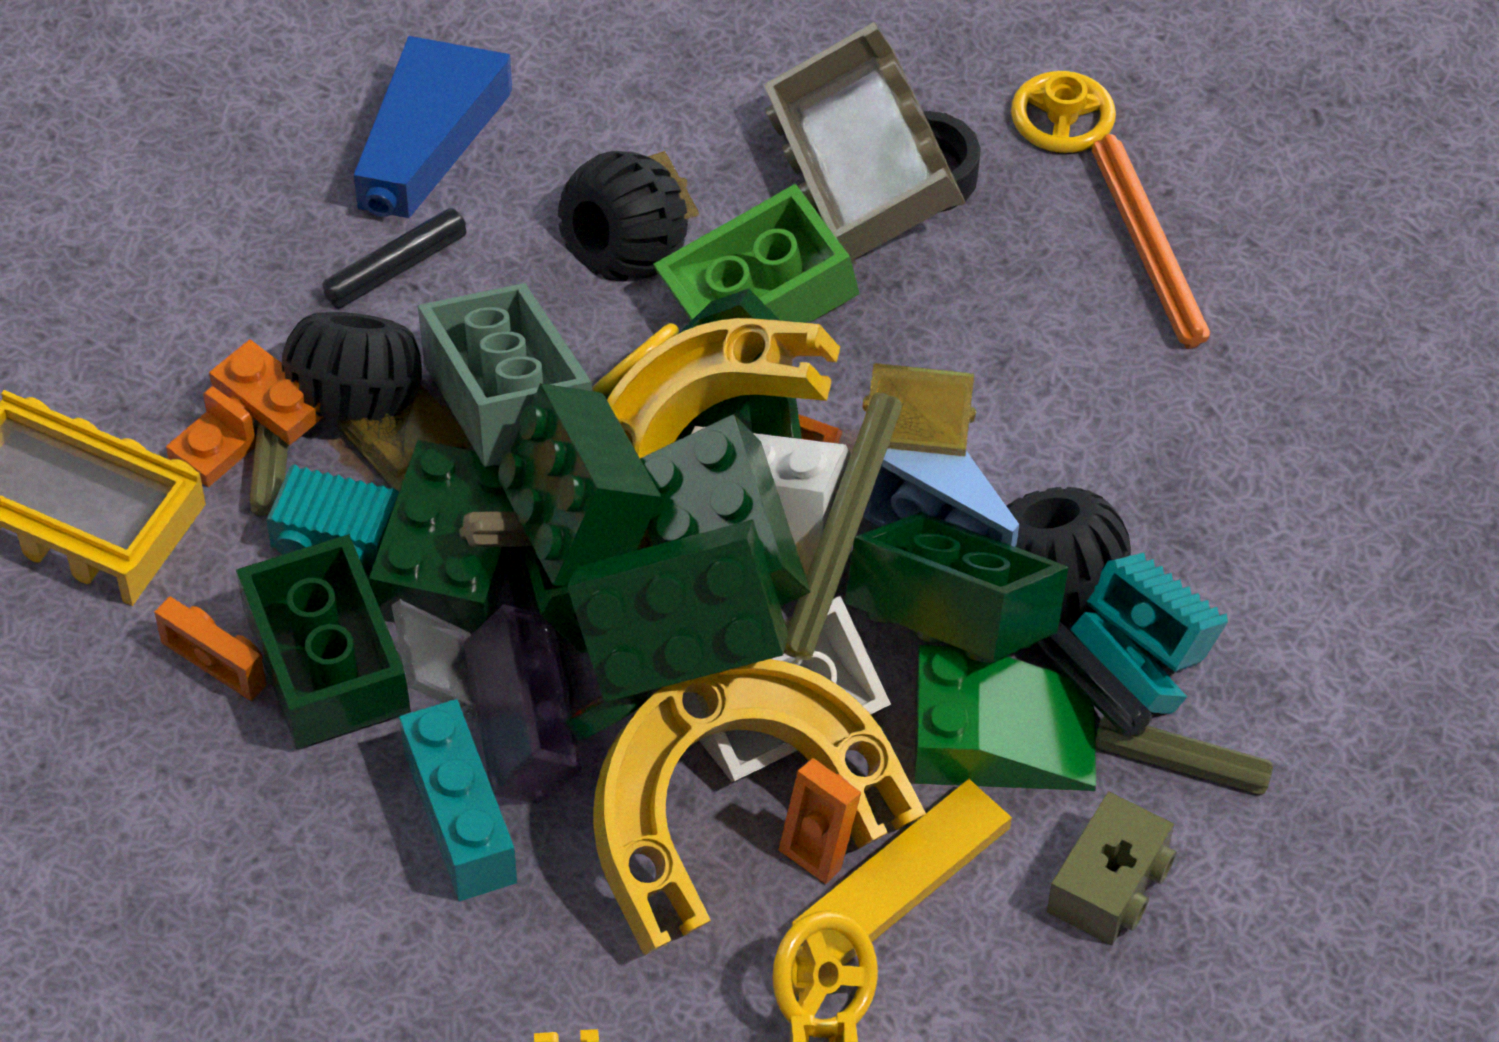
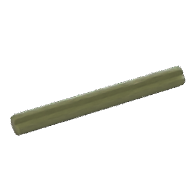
(842, 525)

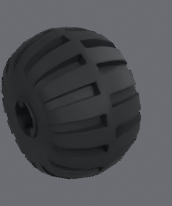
(622, 215)
(353, 365)
(1073, 530)

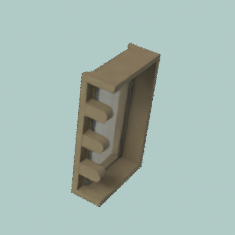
(861, 142)

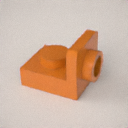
(216, 438)

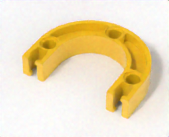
(711, 366)
(757, 697)

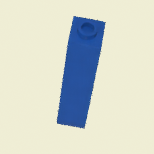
(427, 120)

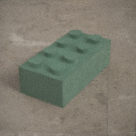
(490, 359)

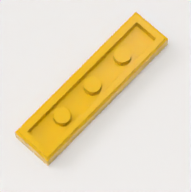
(913, 865)

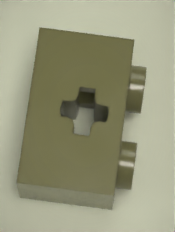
(1086, 886)

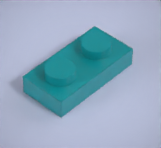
(1129, 664)

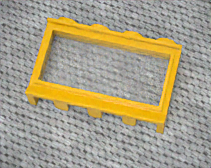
(91, 495)

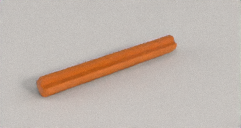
(1150, 242)

